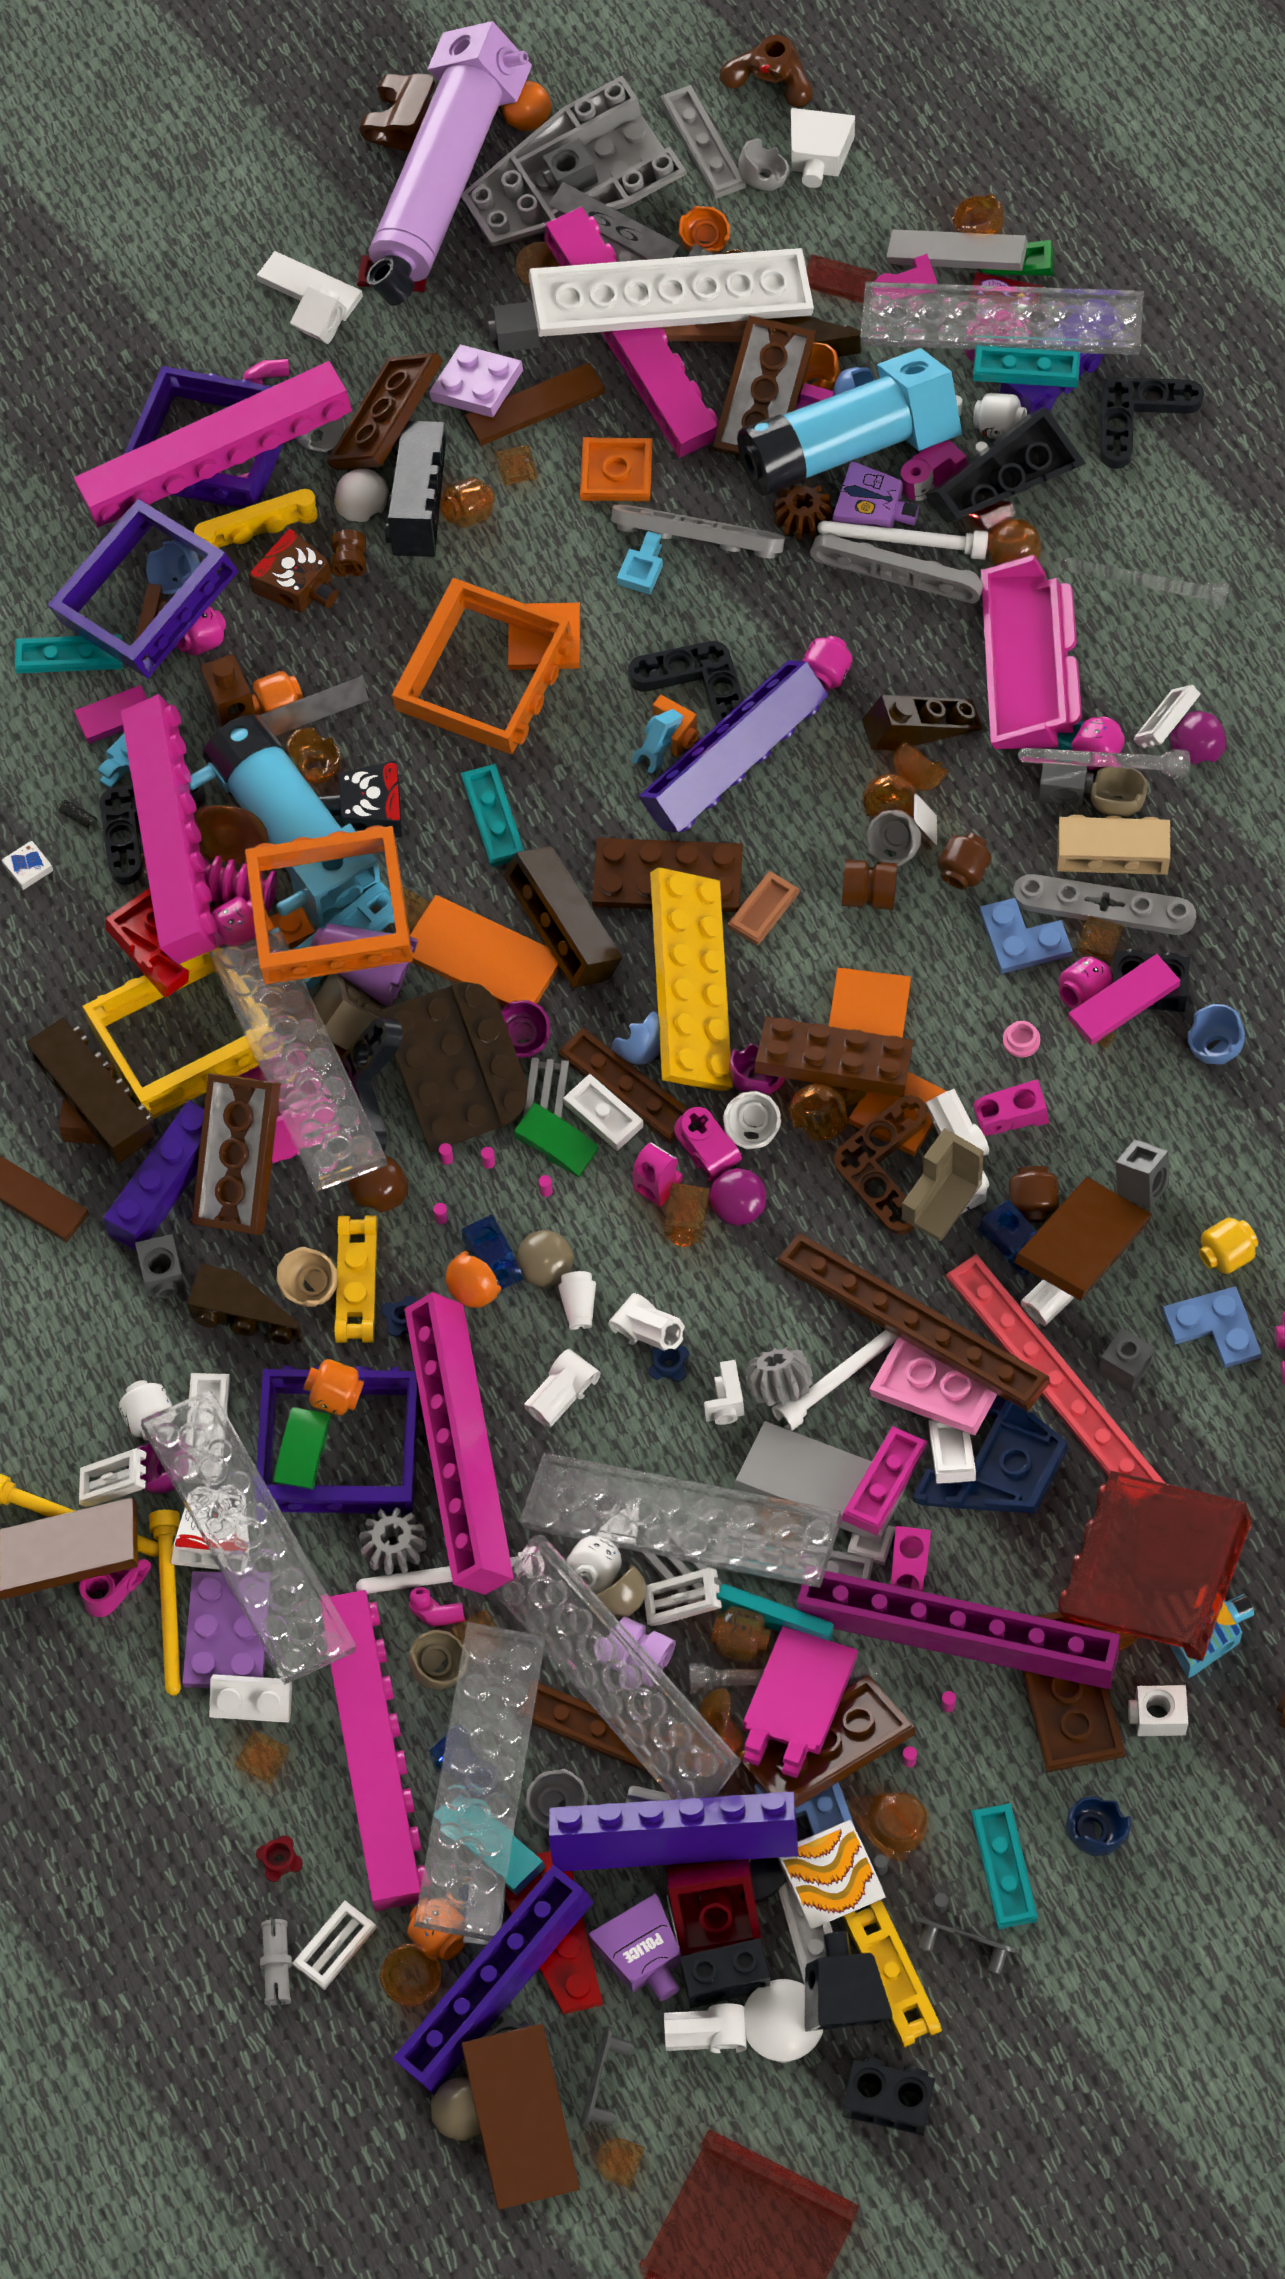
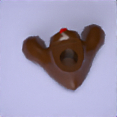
(774, 62)

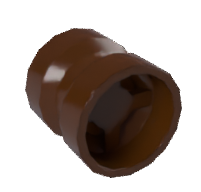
(348, 553)

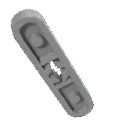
(729, 536)
(897, 568)
(1139, 908)

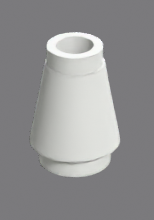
(578, 1298)

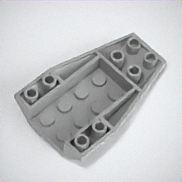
(627, 156)

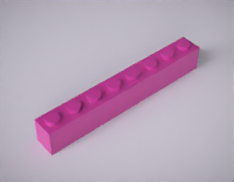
(641, 352)
(214, 443)
(169, 829)
(458, 1444)
(373, 1759)

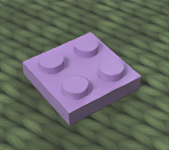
(476, 380)

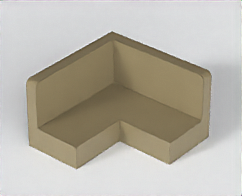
(344, 1010)
(947, 1185)

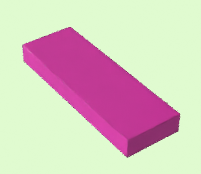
(1124, 999)
(884, 1481)

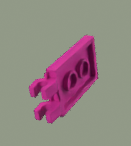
(797, 1697)

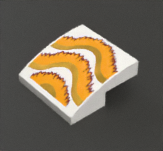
(831, 1875)

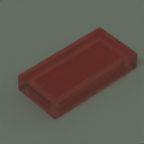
(838, 278)

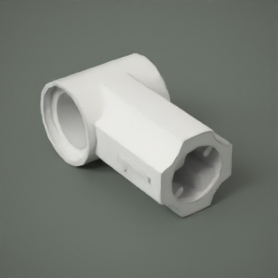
(948, 1113)
(1045, 1302)
(643, 1322)
(566, 1382)
(713, 2029)

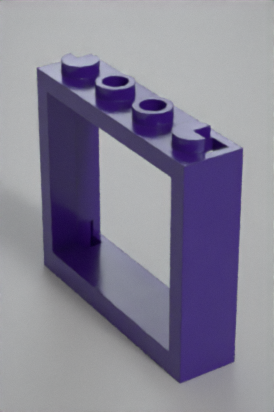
(216, 390)
(177, 614)
(340, 1498)

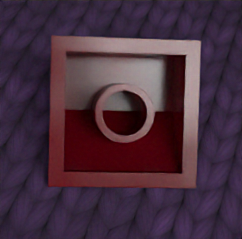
(709, 1904)

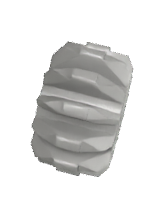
(779, 1376)
(379, 1549)

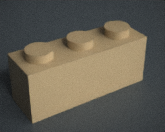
(1113, 845)

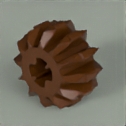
(802, 510)

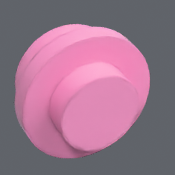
(1021, 1039)

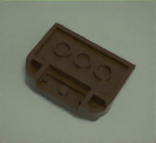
(458, 1063)

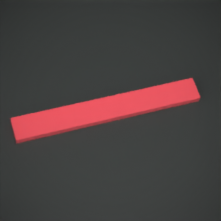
(1066, 1391)

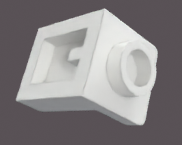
(729, 1394)

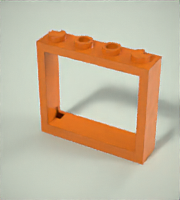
(439, 630)
(338, 956)

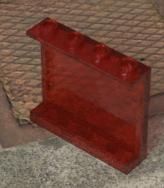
(1156, 1562)
(748, 2221)

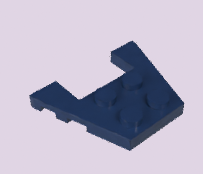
(1010, 1467)

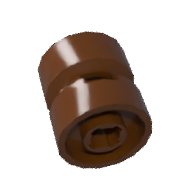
(869, 884)

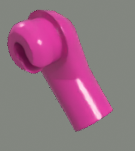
(267, 369)
(431, 1611)

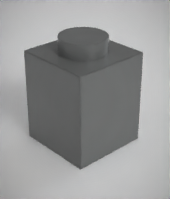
(514, 327)

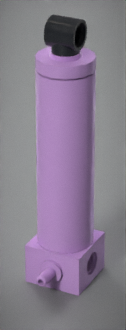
(475, 75)

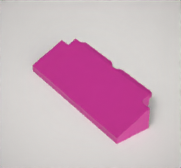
(1027, 658)

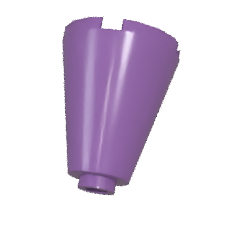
(378, 982)

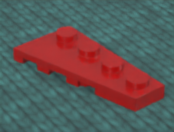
(570, 1966)

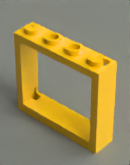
(183, 1083)

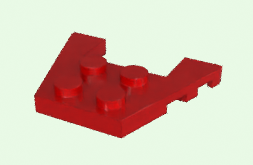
(136, 934)

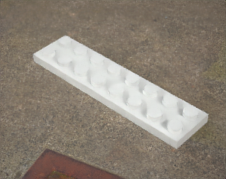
(670, 292)

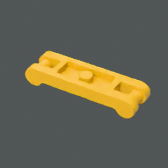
(263, 517)
(356, 1279)
(896, 1971)

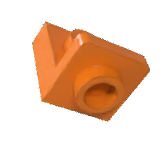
(687, 732)
(294, 926)

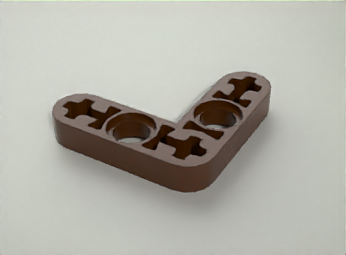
(869, 1168)

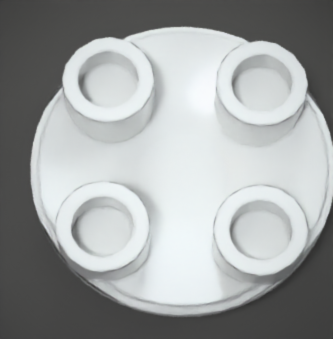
(777, 2021)

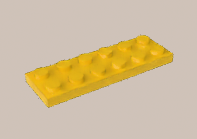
(691, 979)

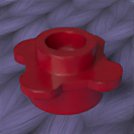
(284, 1847)

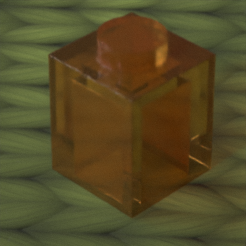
(686, 1214)

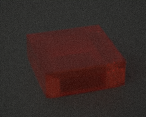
(993, 514)

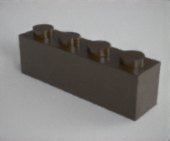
(562, 916)
(91, 1090)

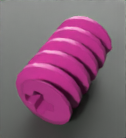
(228, 883)

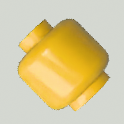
(1228, 1245)

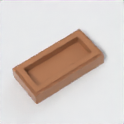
(763, 908)

